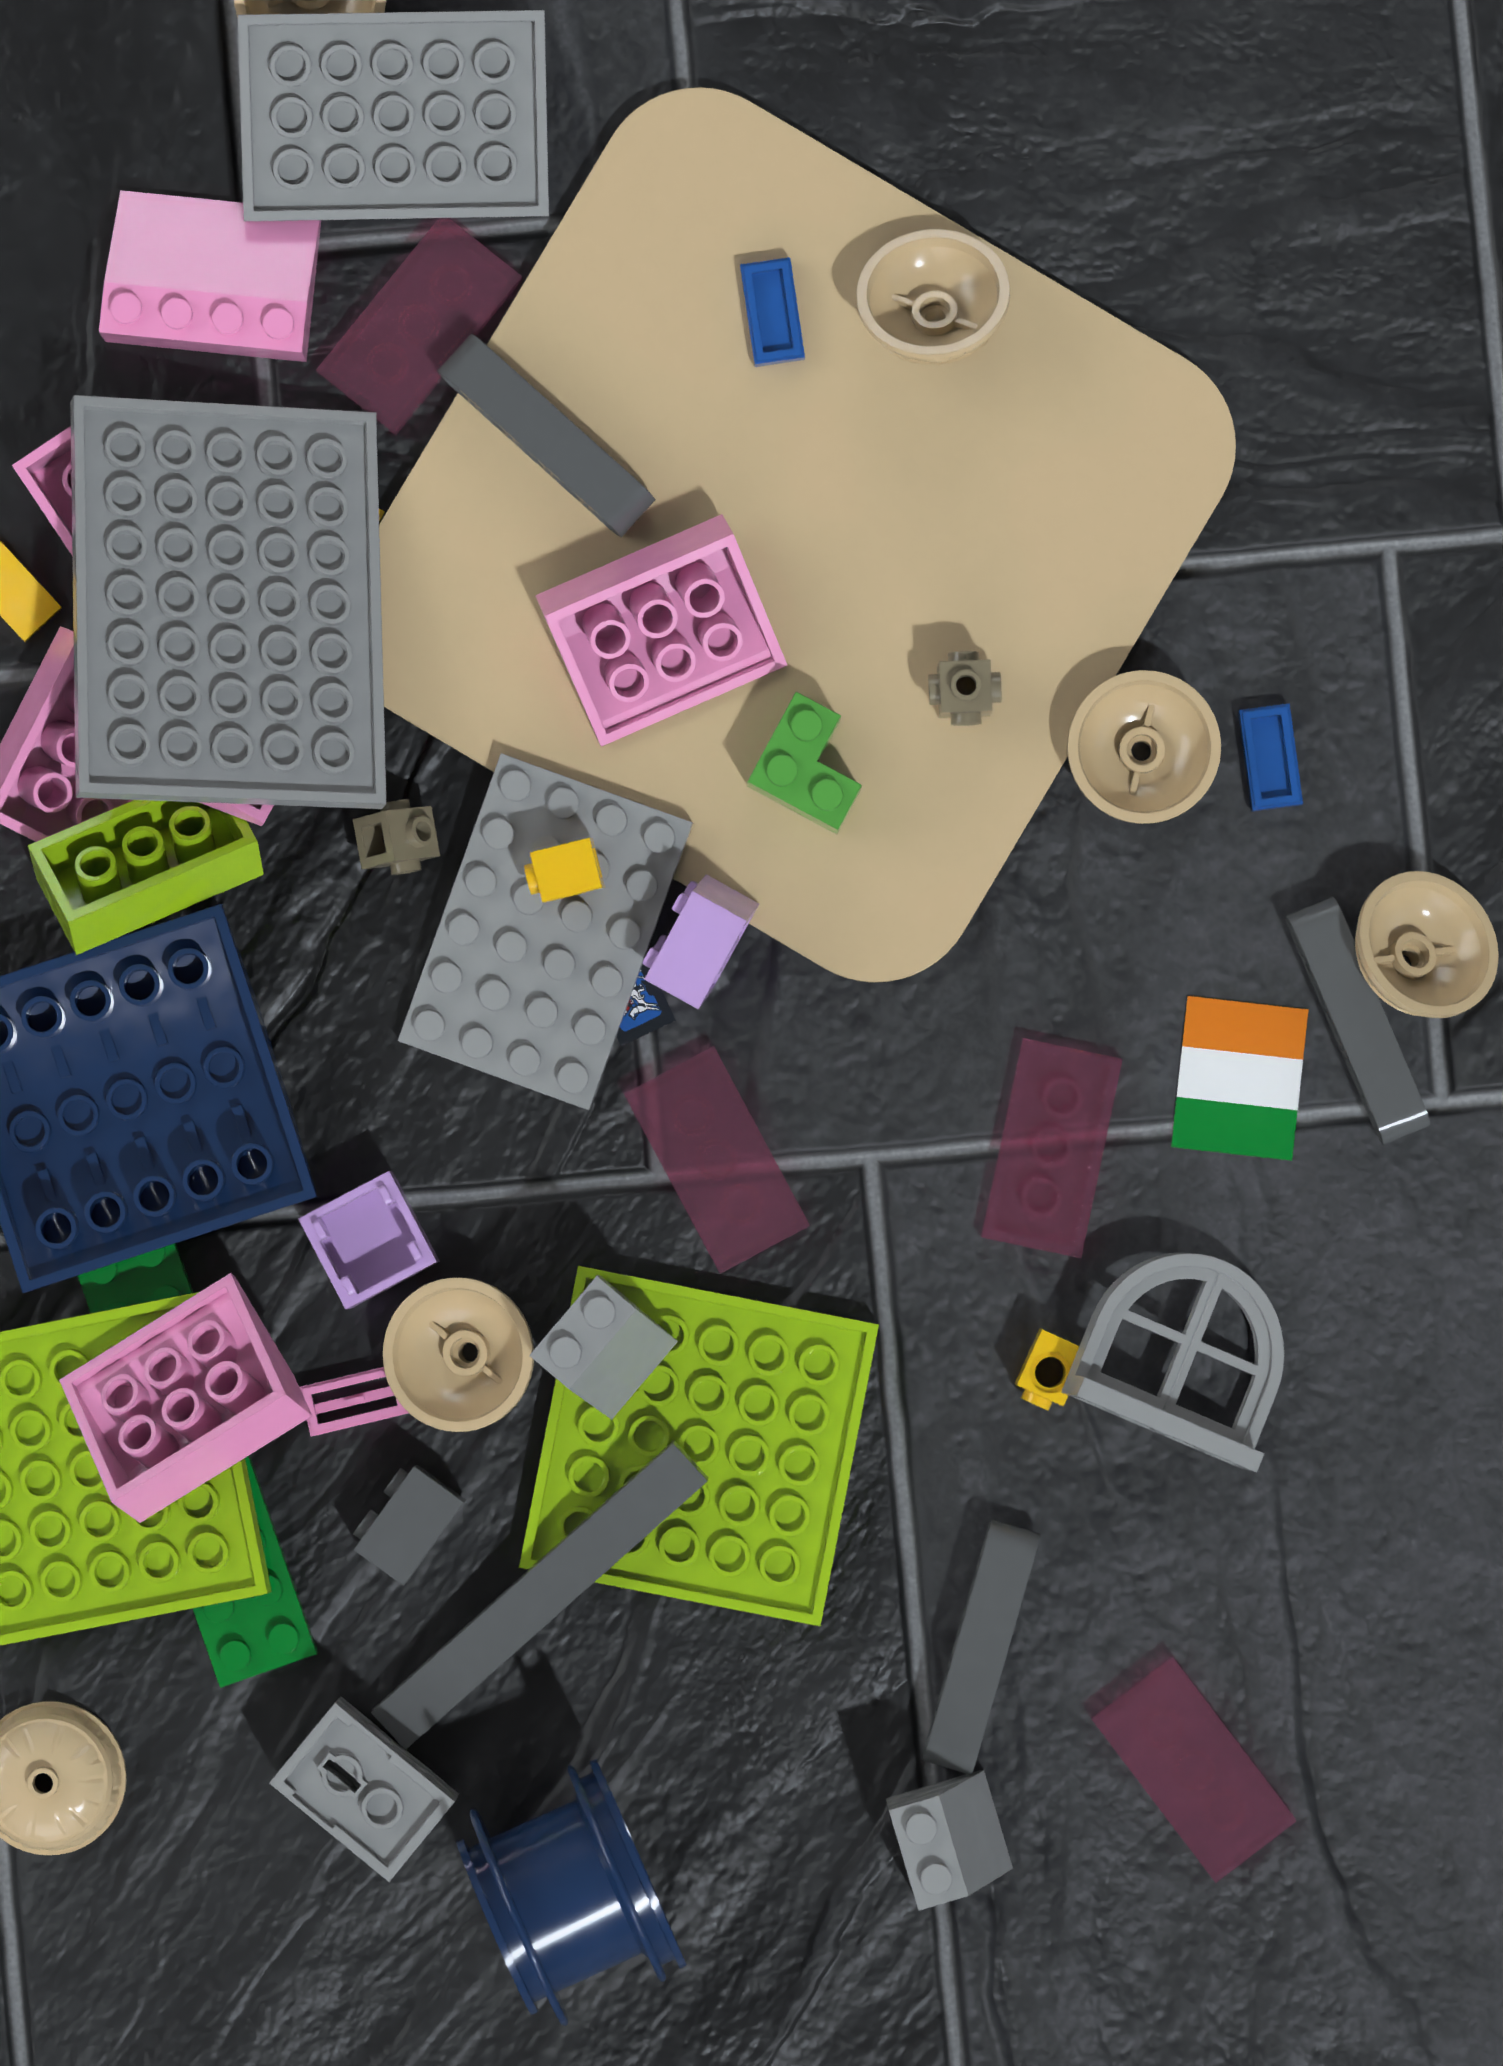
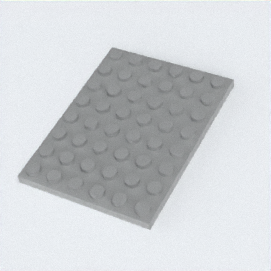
(226, 604)

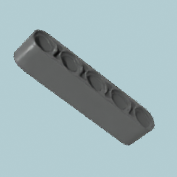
(546, 435)
(1357, 1021)
(981, 1647)

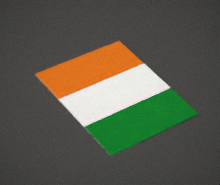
(1239, 1078)

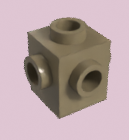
(961, 708)
(407, 836)

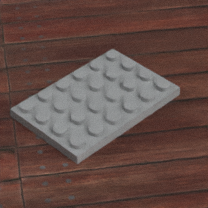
(393, 115)
(535, 983)

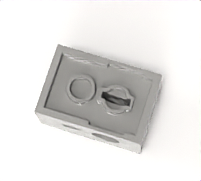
(364, 1789)

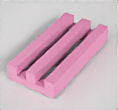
(317, 1429)

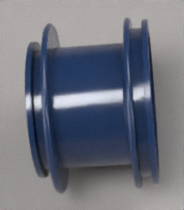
(568, 1895)

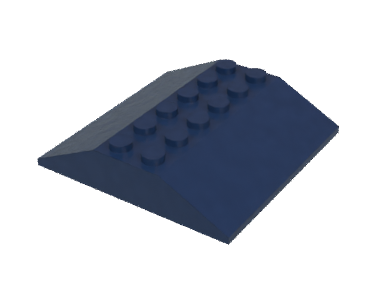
(138, 1101)

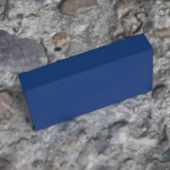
(772, 312)
(1270, 757)

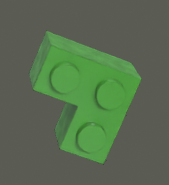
(792, 771)

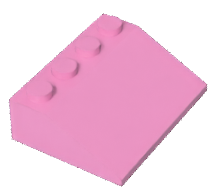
(207, 279)
(661, 630)
(40, 753)
(183, 1399)

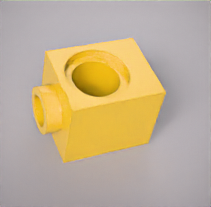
(564, 870)
(1046, 1346)

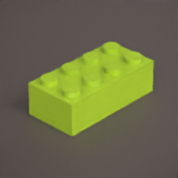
(141, 866)

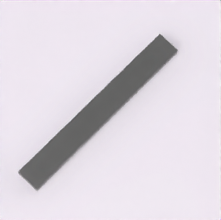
(539, 1595)

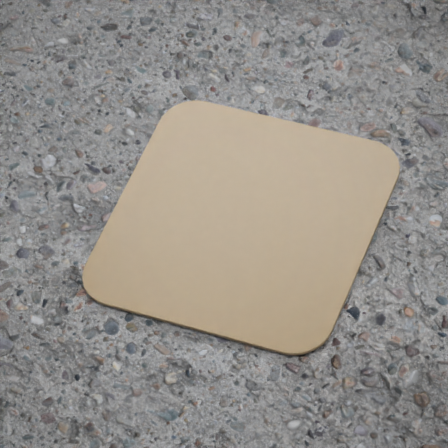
(875, 500)

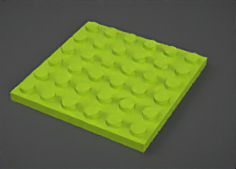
(762, 1407)
(63, 1544)

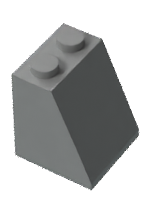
(603, 1347)
(949, 1838)

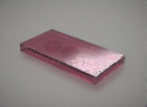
(417, 322)
(1051, 1148)
(717, 1159)
(1193, 1769)

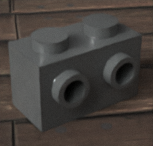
(408, 1523)

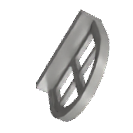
(1160, 1412)

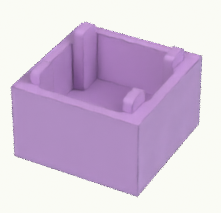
(700, 941)
(369, 1240)

